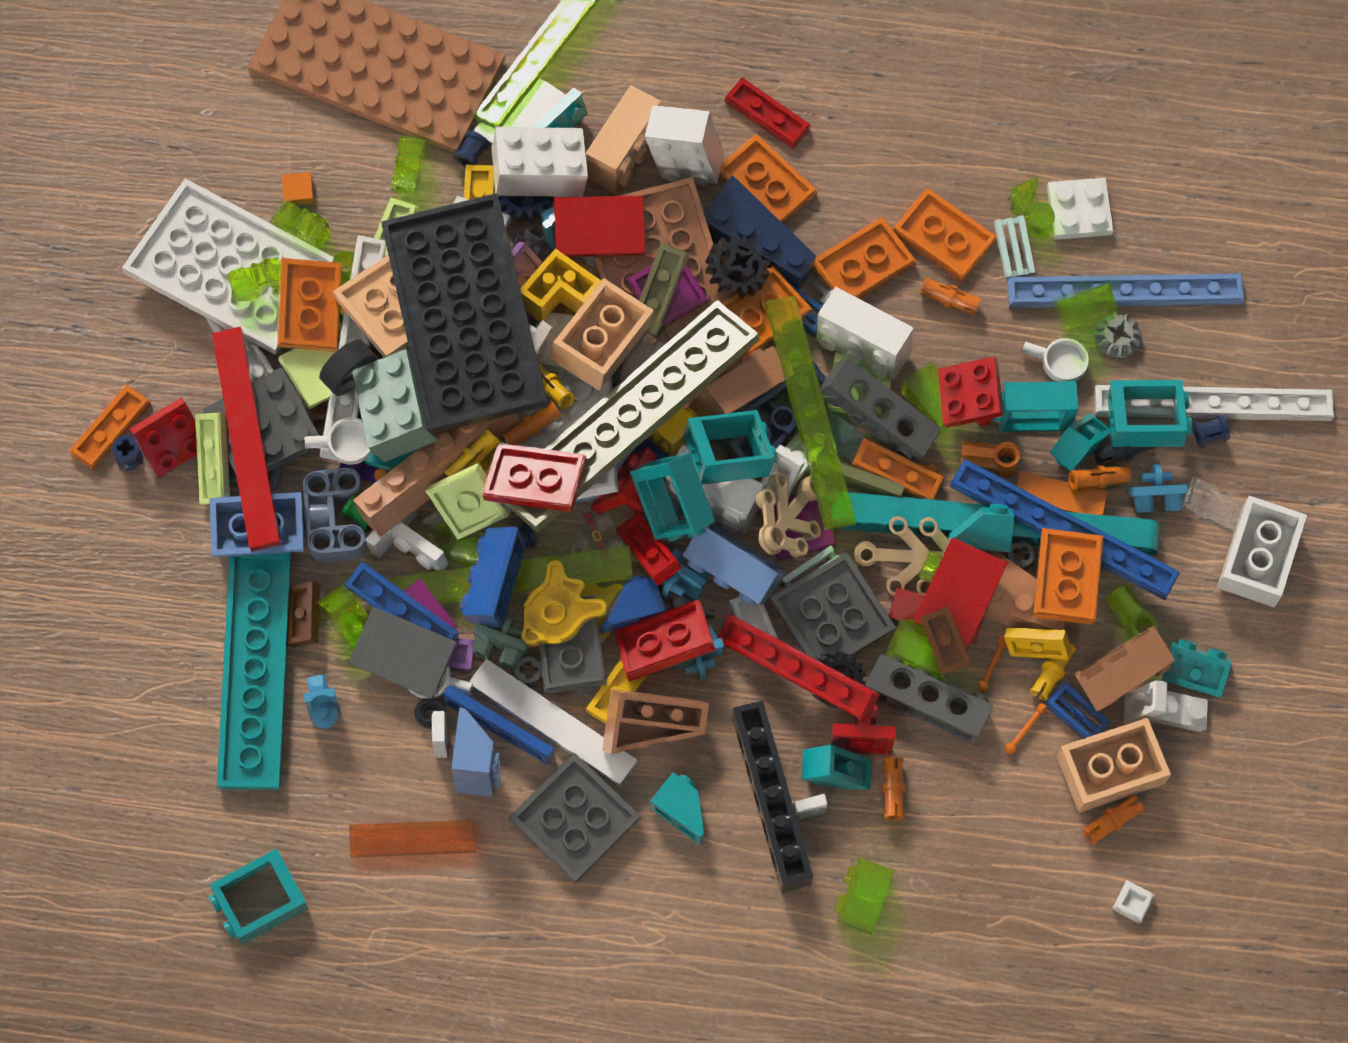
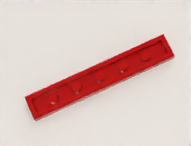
(798, 667)

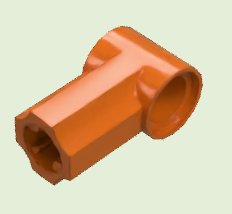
(988, 457)

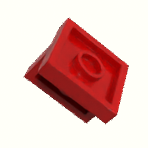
(864, 736)

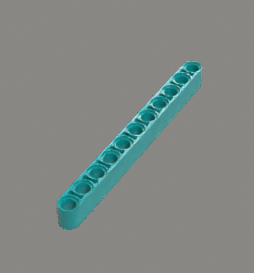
(875, 512)

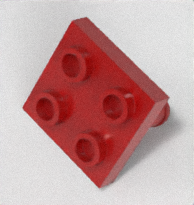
(970, 392)
(167, 437)
(627, 491)

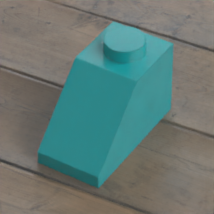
(1079, 442)
(987, 529)
(836, 768)
(680, 806)

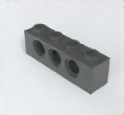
(918, 428)
(936, 713)

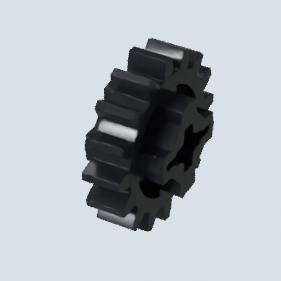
(737, 270)

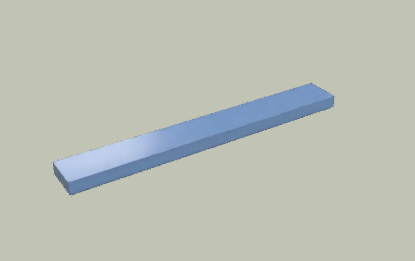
(1131, 289)

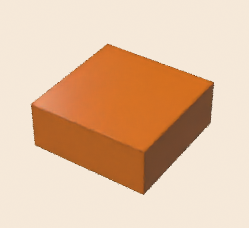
(298, 188)

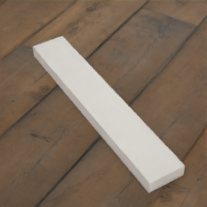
(551, 722)

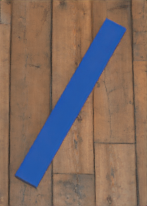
(1038, 514)

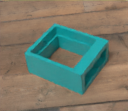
(1038, 406)
(729, 425)
(1148, 435)
(658, 504)
(273, 919)

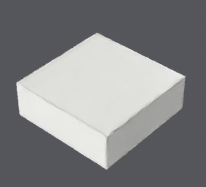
(810, 807)
(1133, 902)

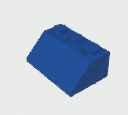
(493, 577)

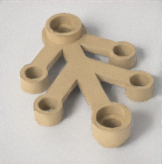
(772, 534)
(915, 556)

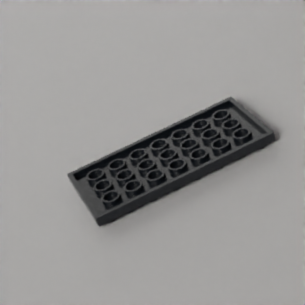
(463, 314)

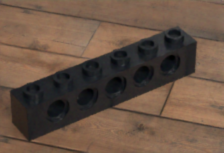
(772, 796)

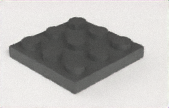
(281, 419)
(832, 610)
(574, 818)

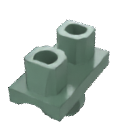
(512, 648)

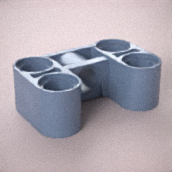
(320, 515)

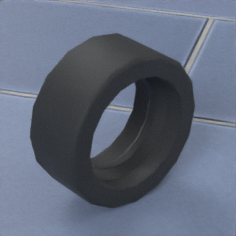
(338, 369)

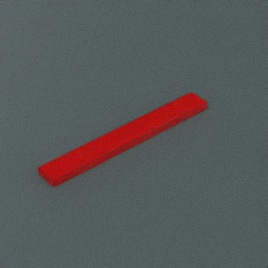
(246, 439)

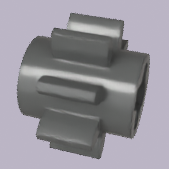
(534, 239)

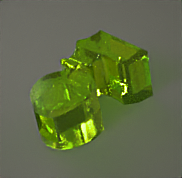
(408, 165)
(1038, 214)
(297, 221)
(250, 282)

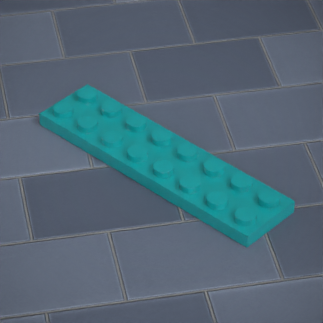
(254, 672)

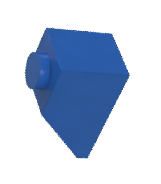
(633, 603)

